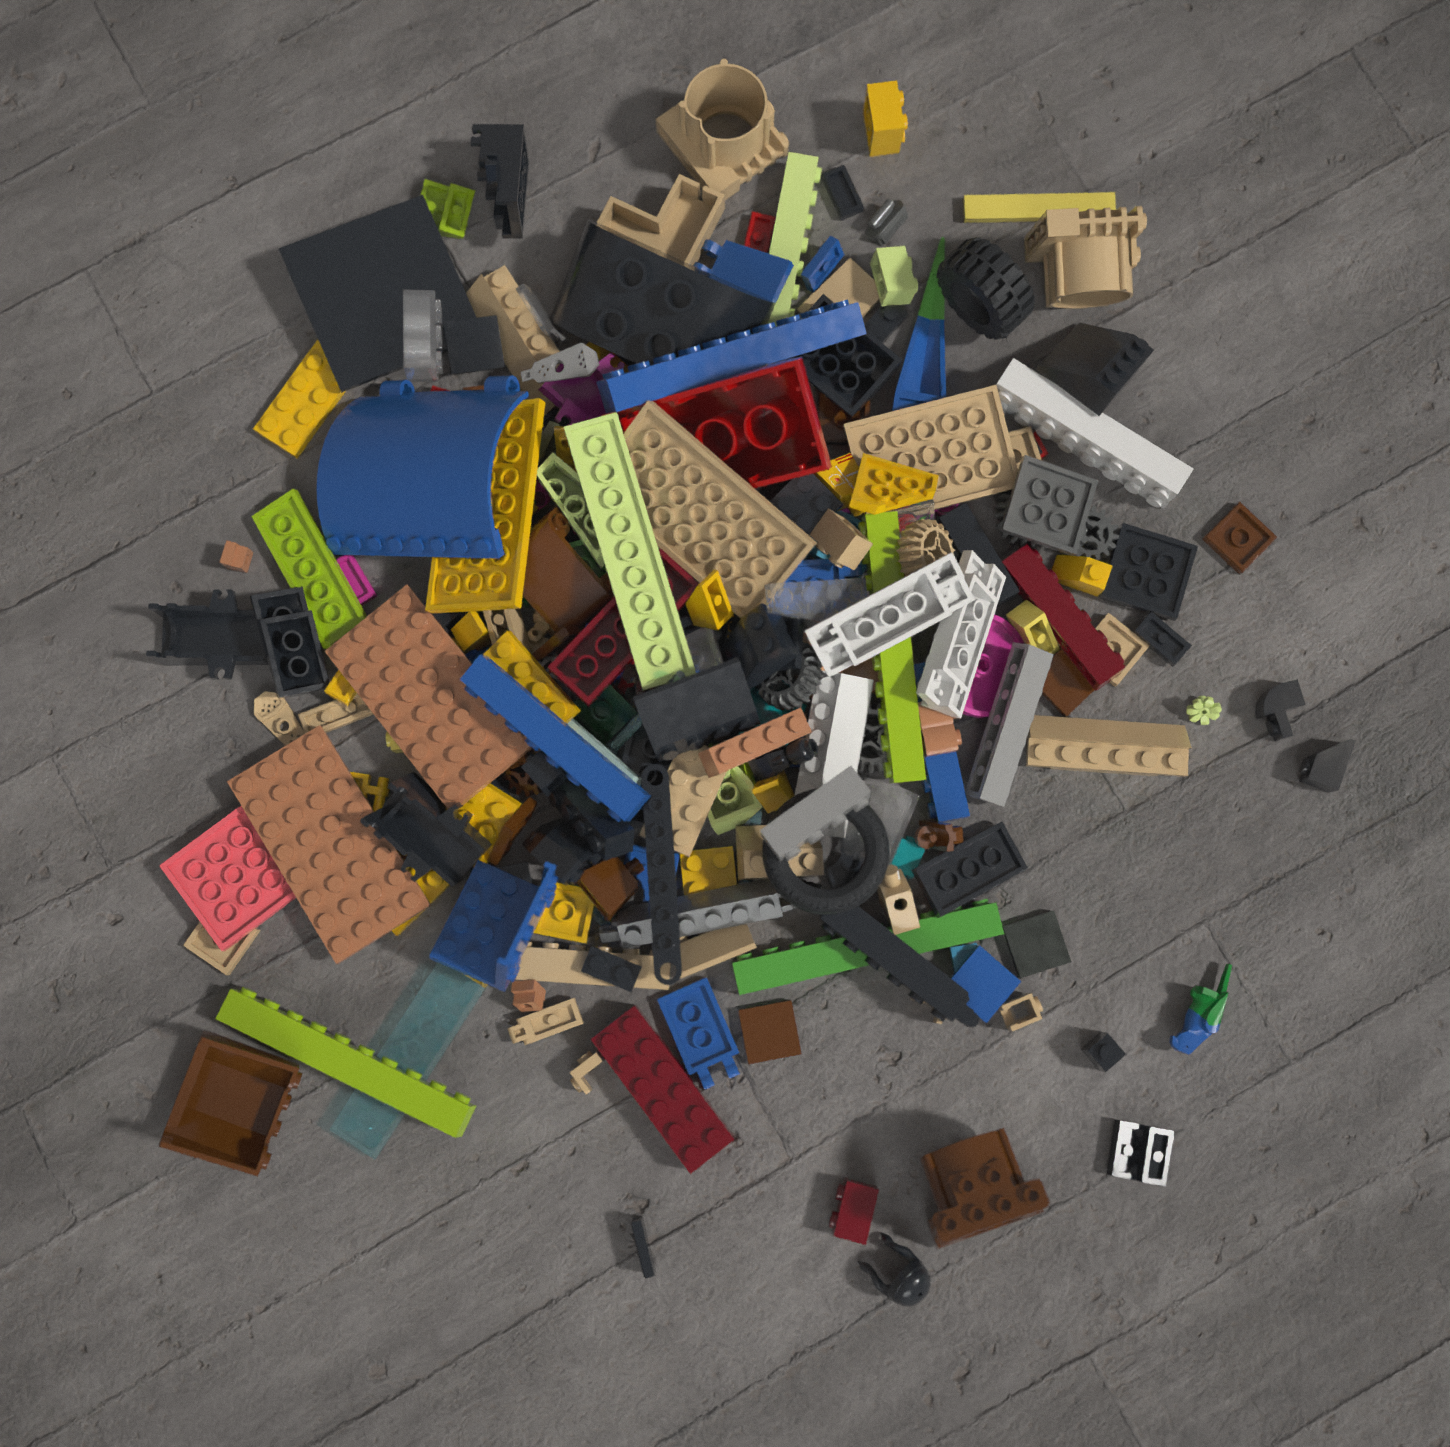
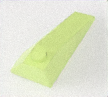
(733, 802)

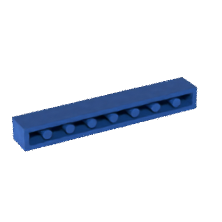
(555, 738)

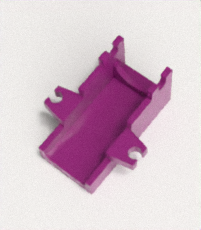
(579, 397)

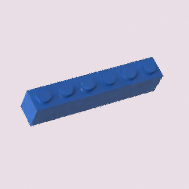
(943, 780)

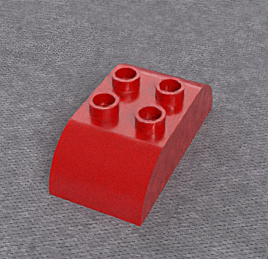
(753, 422)

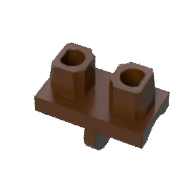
(938, 835)

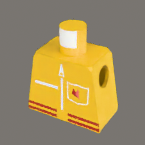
(841, 480)

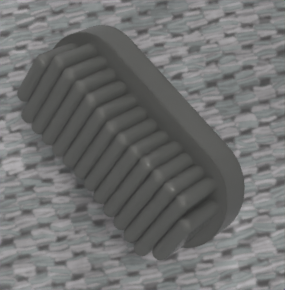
(886, 221)

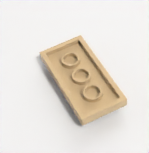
(690, 797)

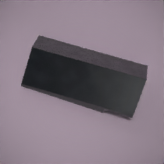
(290, 642)

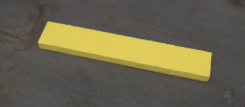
(1029, 206)

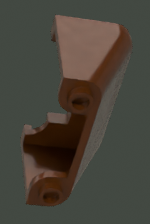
(558, 579)

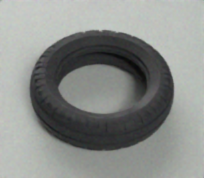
(843, 897)

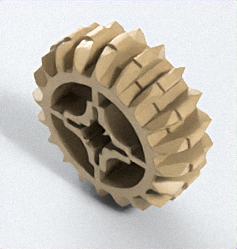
(922, 544)

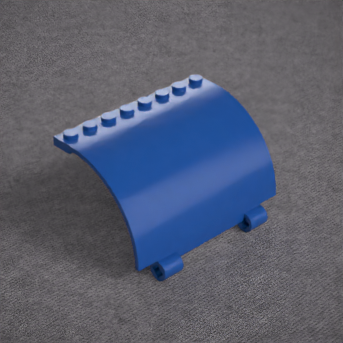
(415, 471)

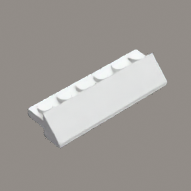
(890, 615)
(961, 640)
(838, 728)

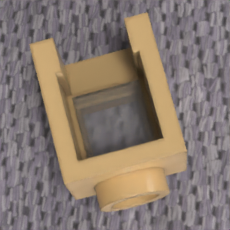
(1021, 1011)

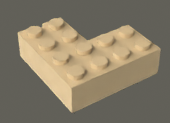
(680, 224)

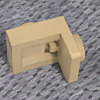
(587, 1063)

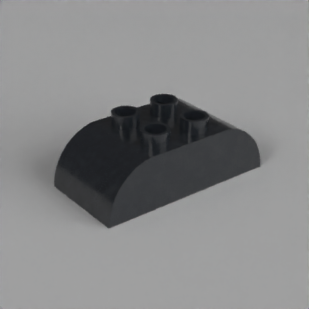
(647, 300)

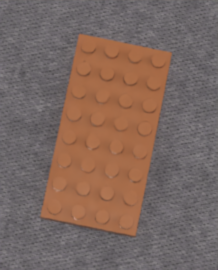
(412, 684)
(335, 866)

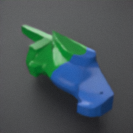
(1202, 1016)

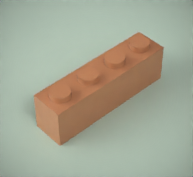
(754, 742)

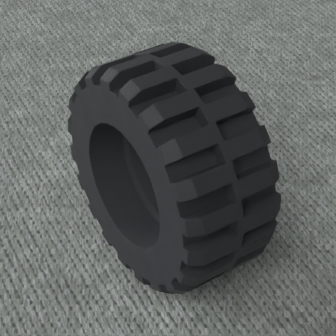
(985, 288)

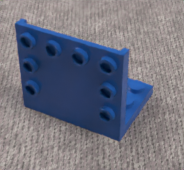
(493, 924)

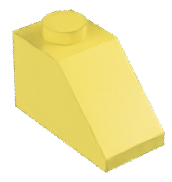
(1033, 627)

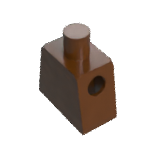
(611, 884)

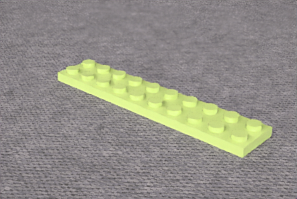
(629, 550)

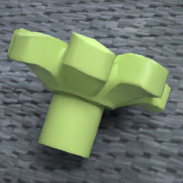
(1203, 709)

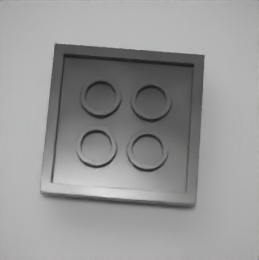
(1049, 505)

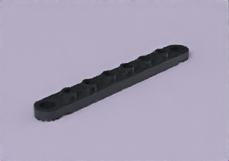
(661, 875)

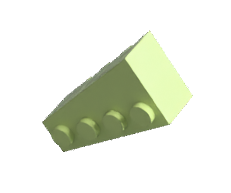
(566, 492)

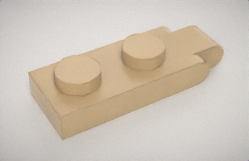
(546, 1022)

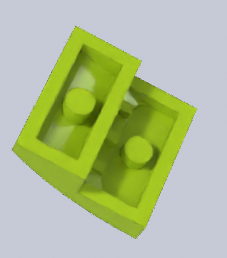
(448, 207)

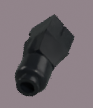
(781, 758)

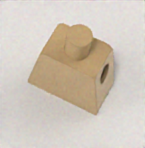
(896, 889)

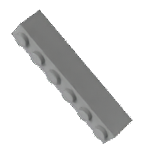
(1009, 723)

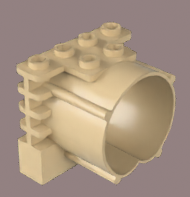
(718, 161)
(1086, 255)

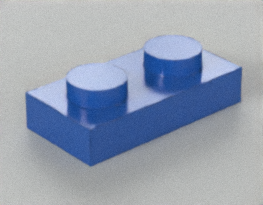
(822, 264)

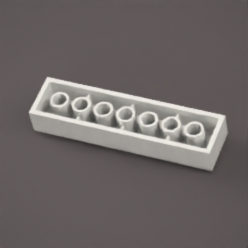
(1093, 438)

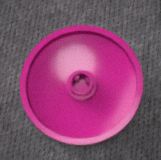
(991, 667)

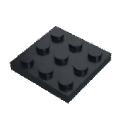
(1149, 571)

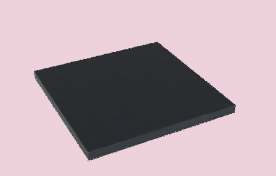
(356, 281)

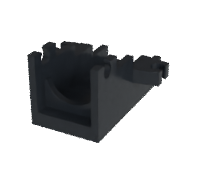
(506, 174)
(209, 636)
(427, 831)

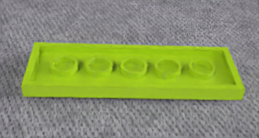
(311, 564)

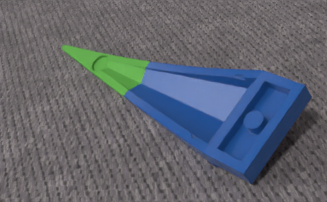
(924, 364)

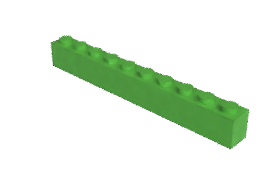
(832, 956)

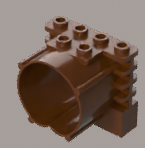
(978, 1188)

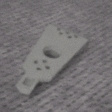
(571, 362)

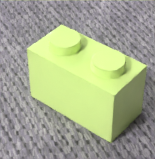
(893, 276)

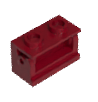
(854, 1211)

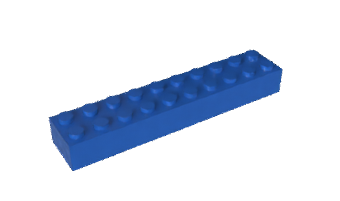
(737, 355)

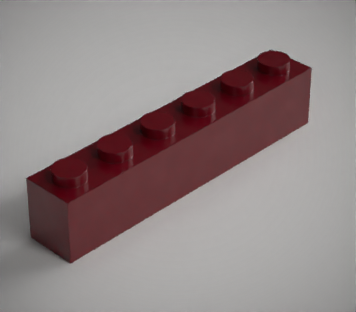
(1069, 624)

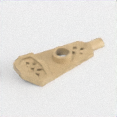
(276, 716)

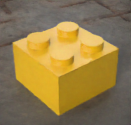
(884, 118)

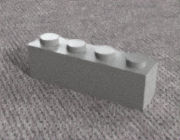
(816, 813)

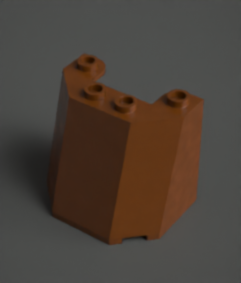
(230, 1104)

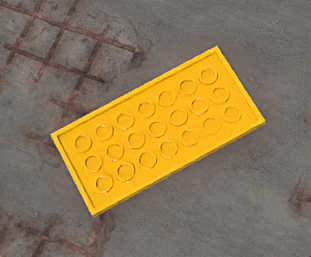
(495, 582)

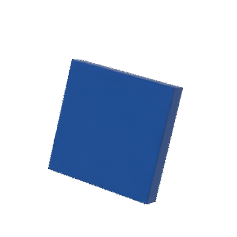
(986, 983)

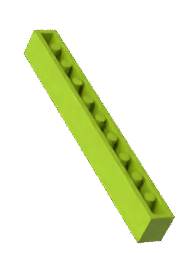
(894, 665)
(347, 1062)

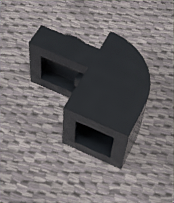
(1274, 705)

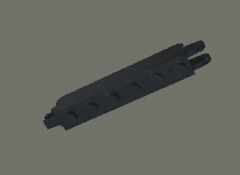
(902, 964)

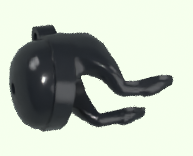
(909, 1285)

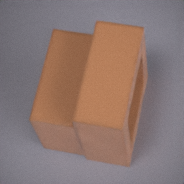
(236, 557)
(528, 995)

